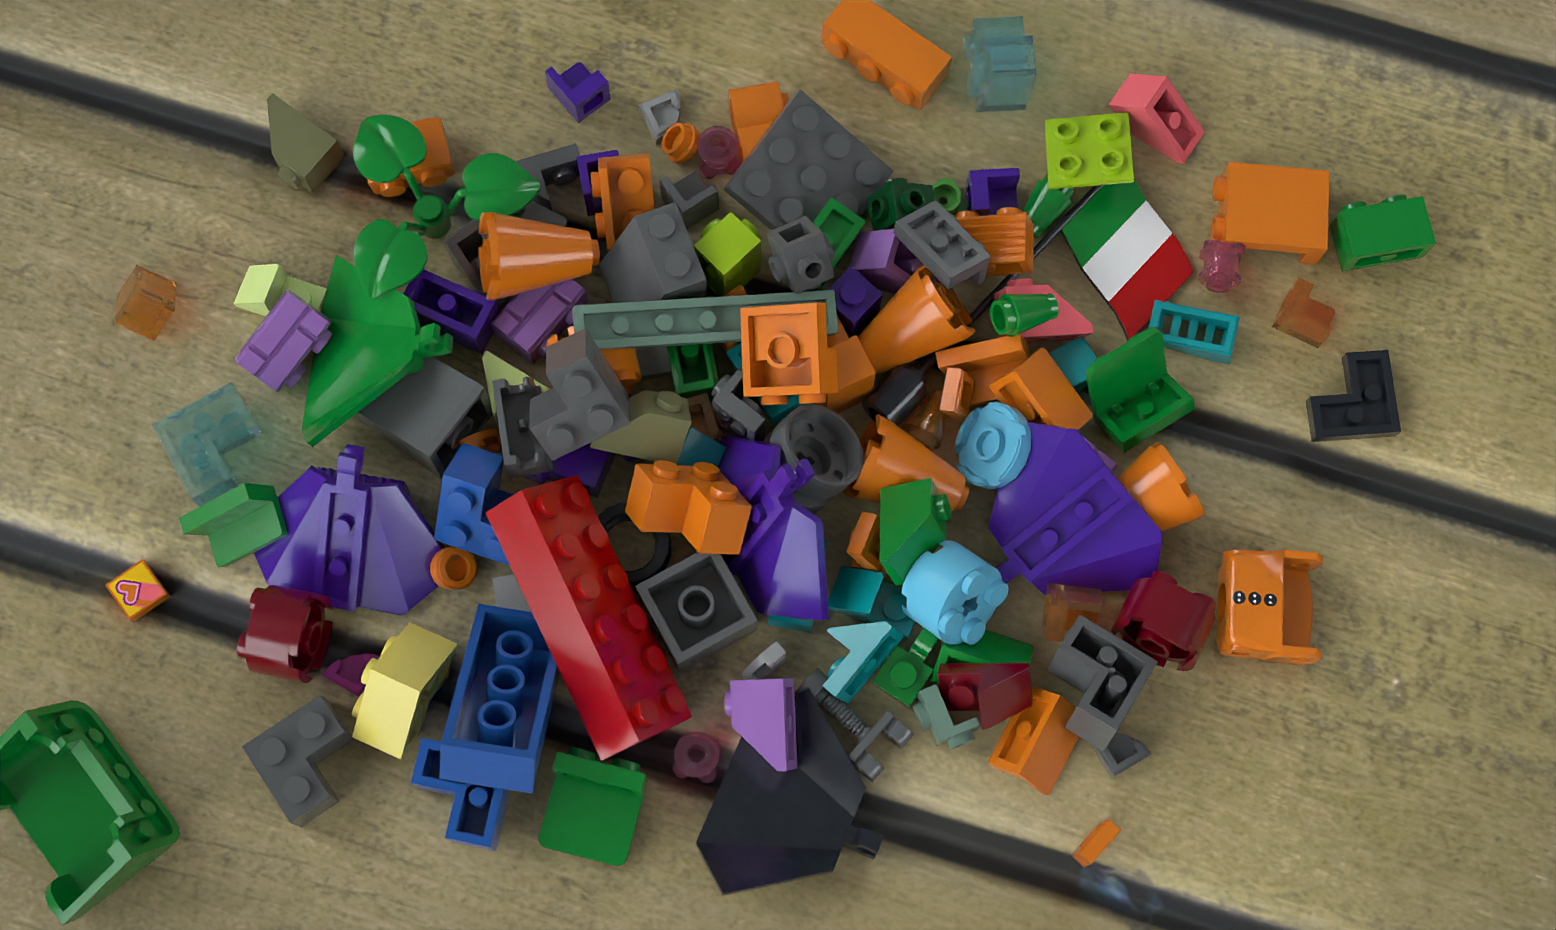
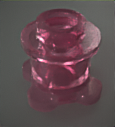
(718, 160)
(1220, 265)
(705, 769)

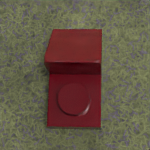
(991, 688)

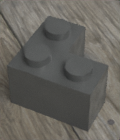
(584, 401)
(1107, 673)
(289, 755)

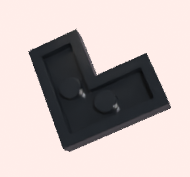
(1365, 410)

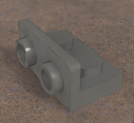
(943, 245)
(734, 412)

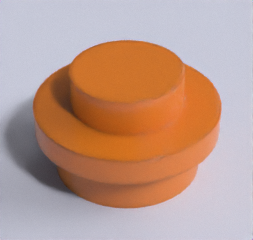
(680, 142)

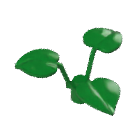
(392, 255)

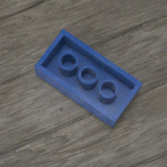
(500, 703)

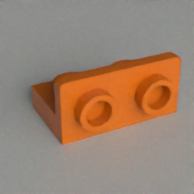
(625, 192)

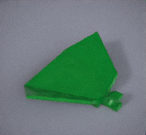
(368, 351)

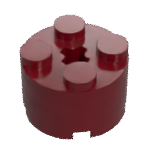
(1166, 620)
(286, 632)

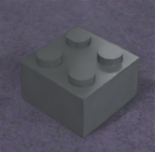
(696, 608)

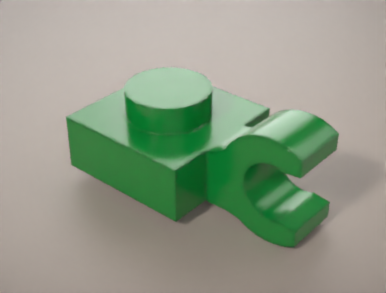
(905, 672)

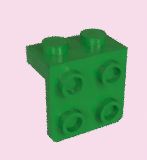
(1134, 392)
(593, 807)

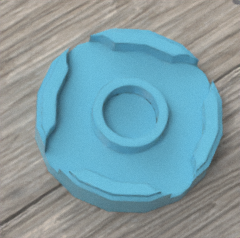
(993, 445)

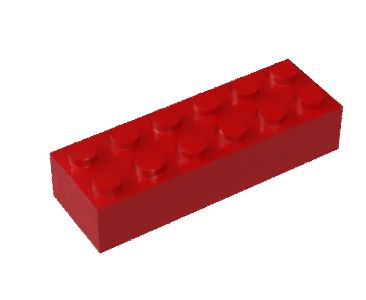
(588, 615)

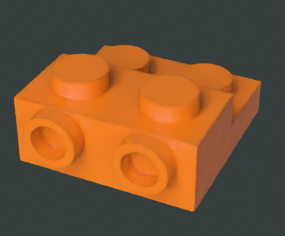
(787, 353)

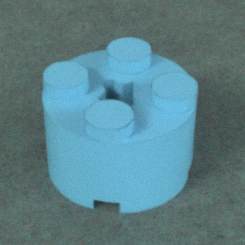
(953, 593)

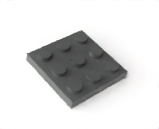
(803, 164)

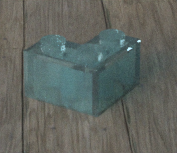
(1000, 64)
(202, 435)

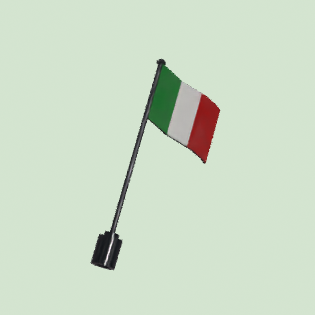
(1117, 247)

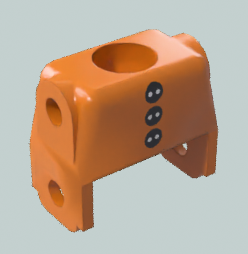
(1266, 606)

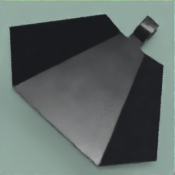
(789, 823)

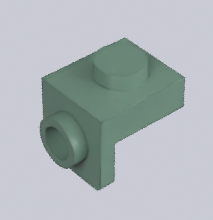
(933, 715)

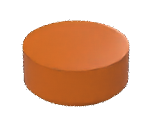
(453, 568)

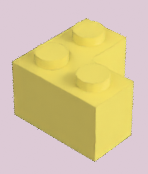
(400, 689)

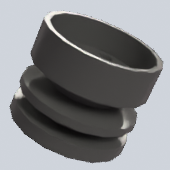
(827, 444)

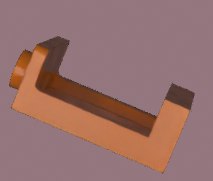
(1273, 209)

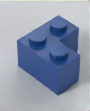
(467, 492)
(476, 809)

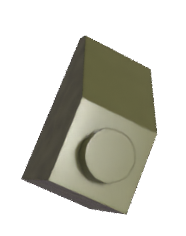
(300, 146)
(656, 428)

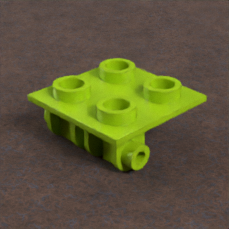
(1089, 150)

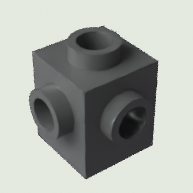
(800, 255)

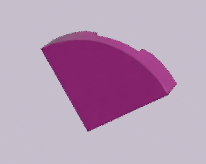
(348, 672)

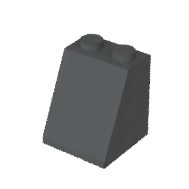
(654, 260)
(429, 414)

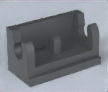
(520, 448)

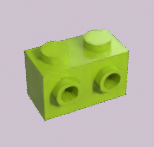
(729, 253)

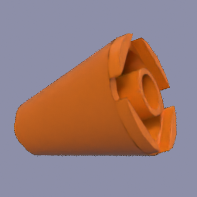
(531, 254)
(915, 323)
(898, 458)
(1161, 488)

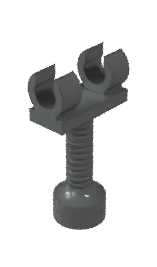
(888, 724)

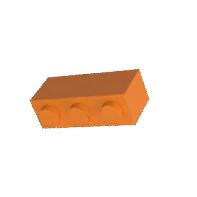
(886, 51)

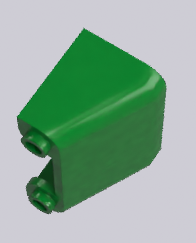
(81, 804)

